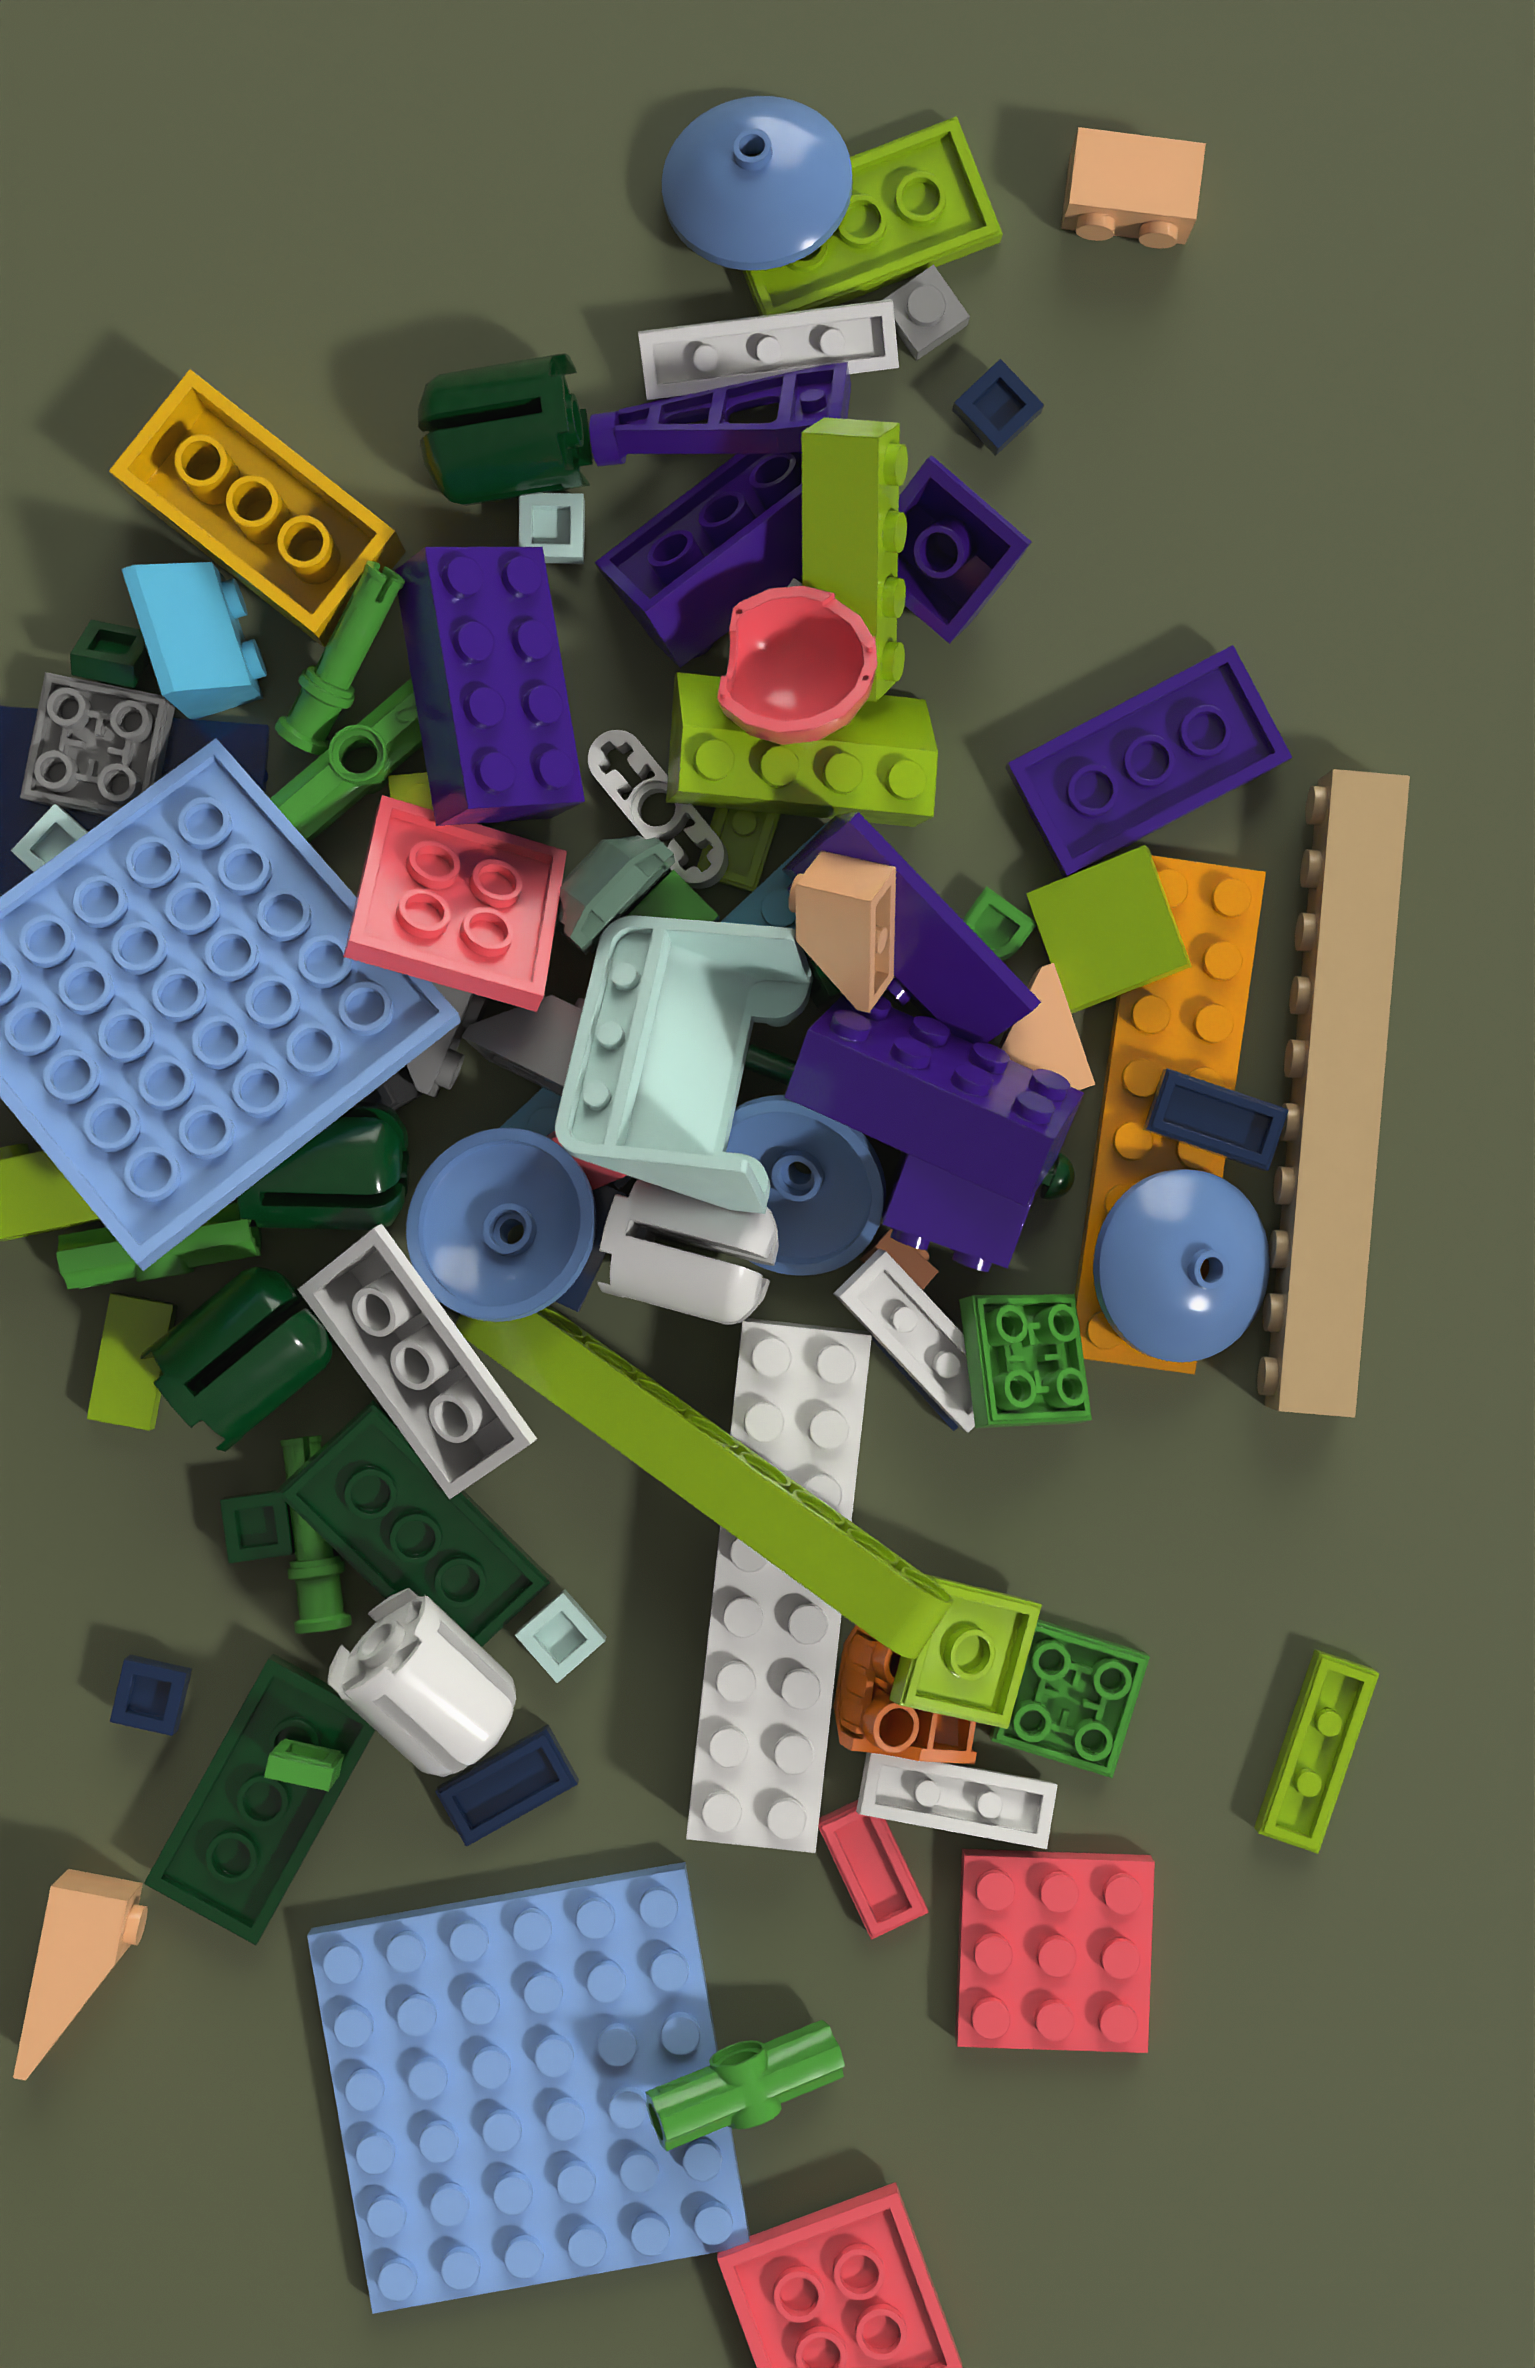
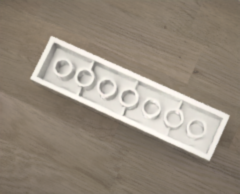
(767, 1634)

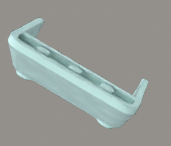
(669, 1047)

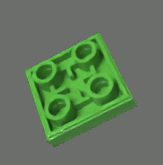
(1025, 1360)
(1075, 1699)

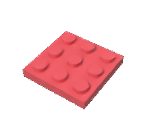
(457, 905)
(1054, 1950)
(840, 2290)

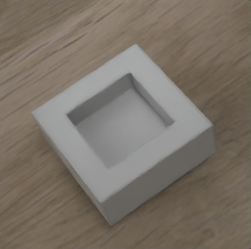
(927, 312)

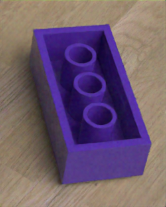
(489, 684)
(935, 1096)

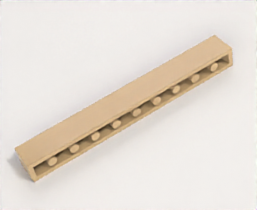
(1334, 1092)

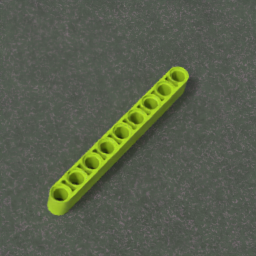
(718, 1476)

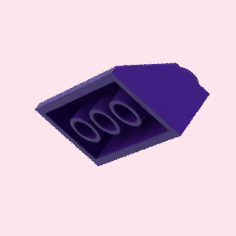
(711, 551)
(936, 954)

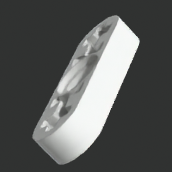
(642, 764)

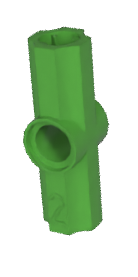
(328, 789)
(99, 1259)
(744, 2084)

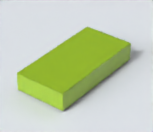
(123, 1381)

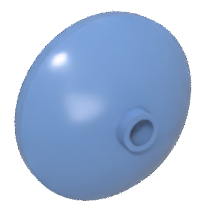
(763, 206)
(473, 1201)
(820, 1215)
(1153, 1258)

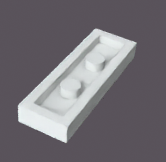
(912, 1332)
(958, 1799)

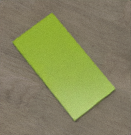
(908, 209)

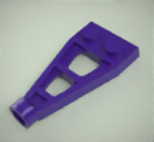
(664, 427)

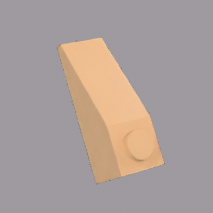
(82, 1938)

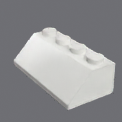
(416, 1362)

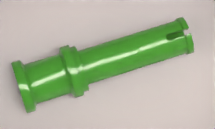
(328, 684)
(316, 1565)

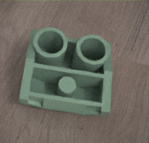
(607, 885)

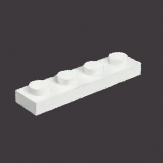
(758, 347)

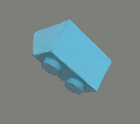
(196, 636)

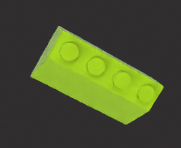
(871, 766)

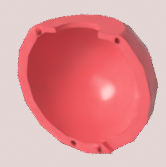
(796, 665)

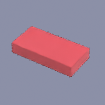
(872, 1869)

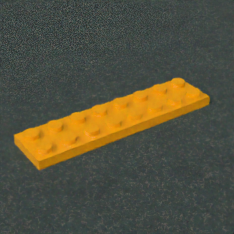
(1179, 1024)

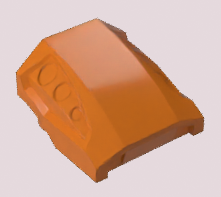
(879, 1726)

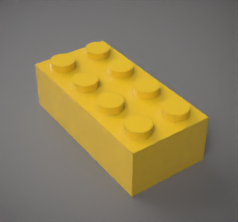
(254, 506)

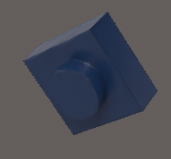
(998, 407)
(150, 1695)

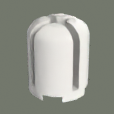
(682, 1278)
(425, 1685)

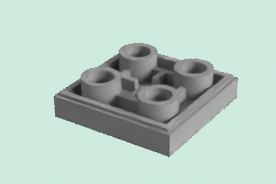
(95, 745)

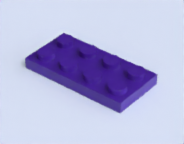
(1148, 761)

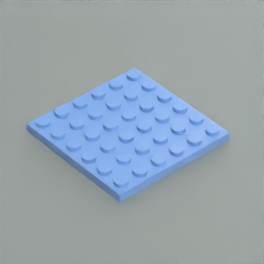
(191, 1003)
(501, 2084)

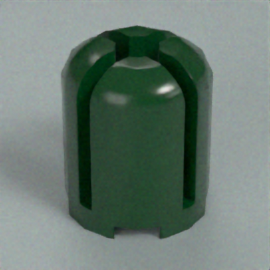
(504, 431)
(340, 1179)
(223, 1330)

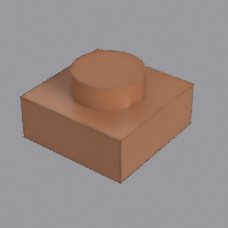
(910, 1259)

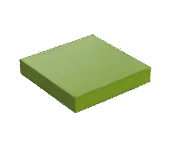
(1109, 929)
(972, 1658)

